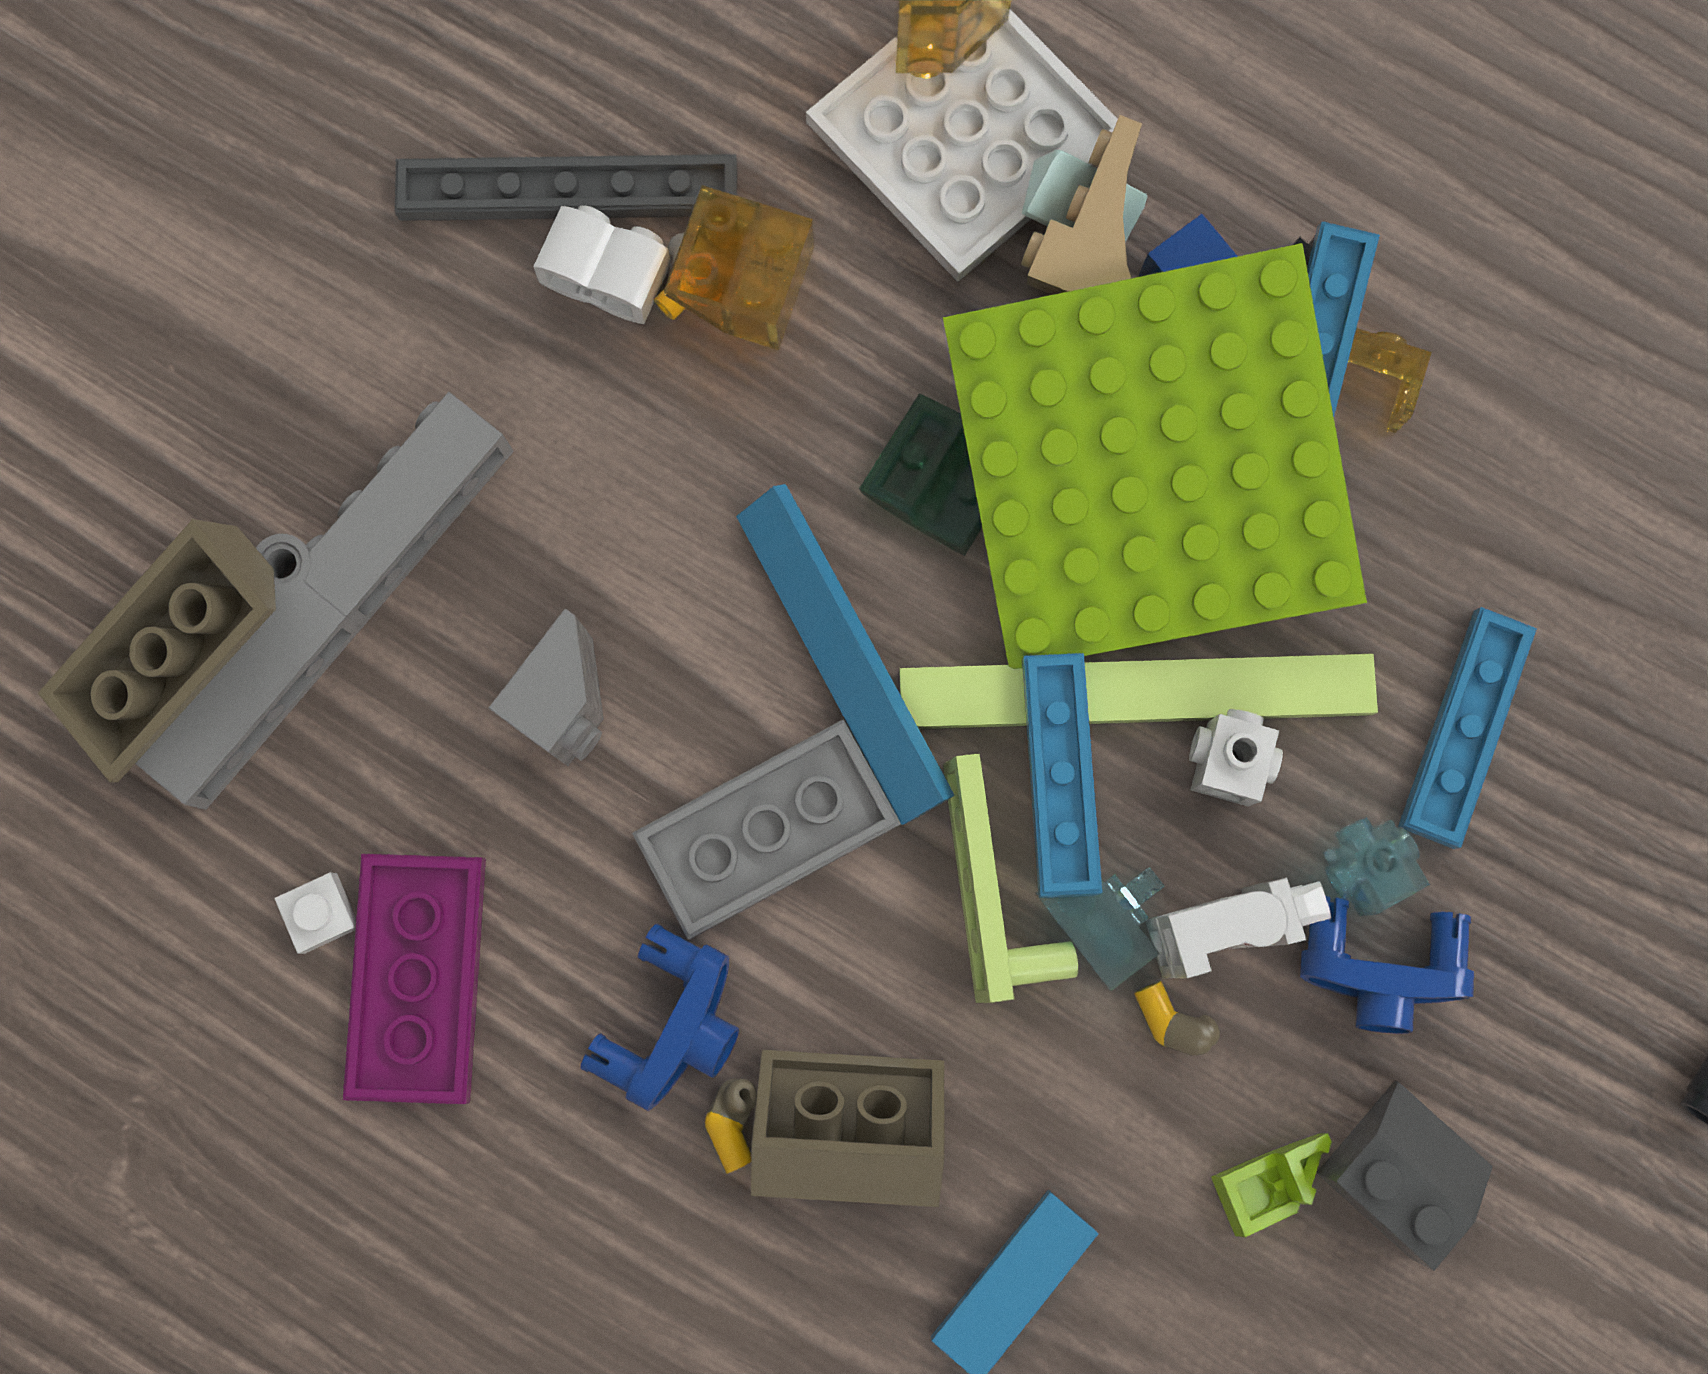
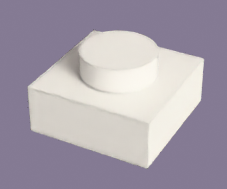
(317, 913)

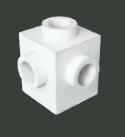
(1217, 768)

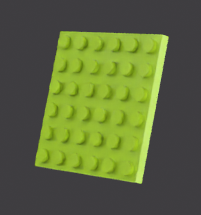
(1156, 457)

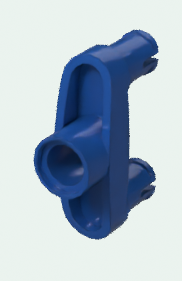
(1387, 990)
(691, 1034)

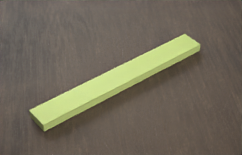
(1152, 690)

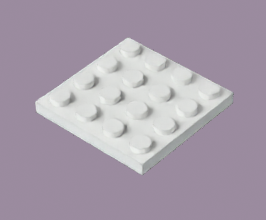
(960, 145)

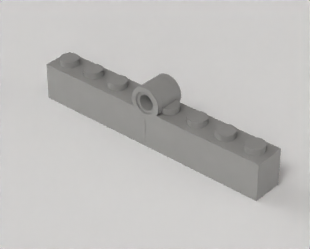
(328, 597)

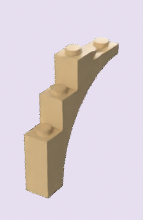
(1095, 246)

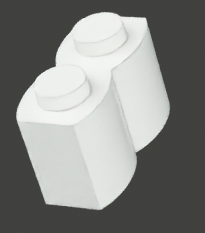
(603, 263)

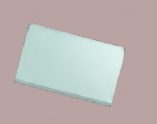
(1055, 183)

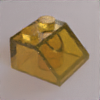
(943, 33)

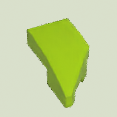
(1271, 1185)

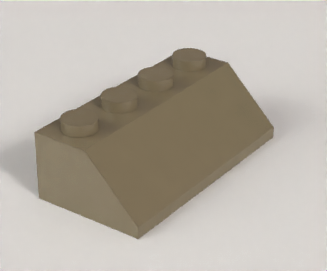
(162, 644)

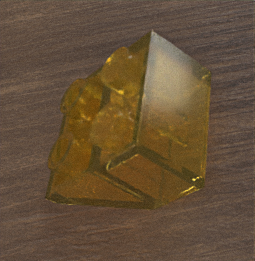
(741, 265)

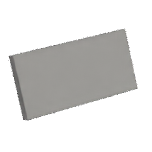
(766, 829)

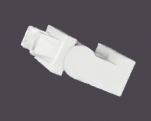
(1256, 918)

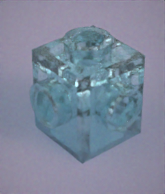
(1374, 865)

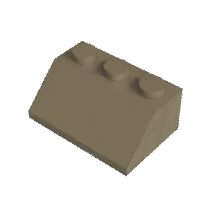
(849, 1128)

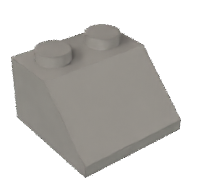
(557, 692)

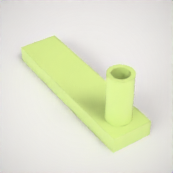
(992, 964)

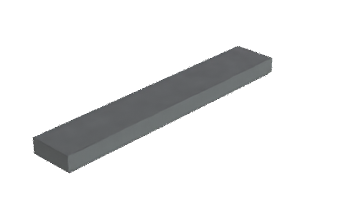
(543, 184)

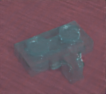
(1108, 926)

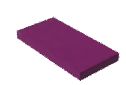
(414, 979)

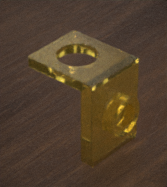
(1394, 357)

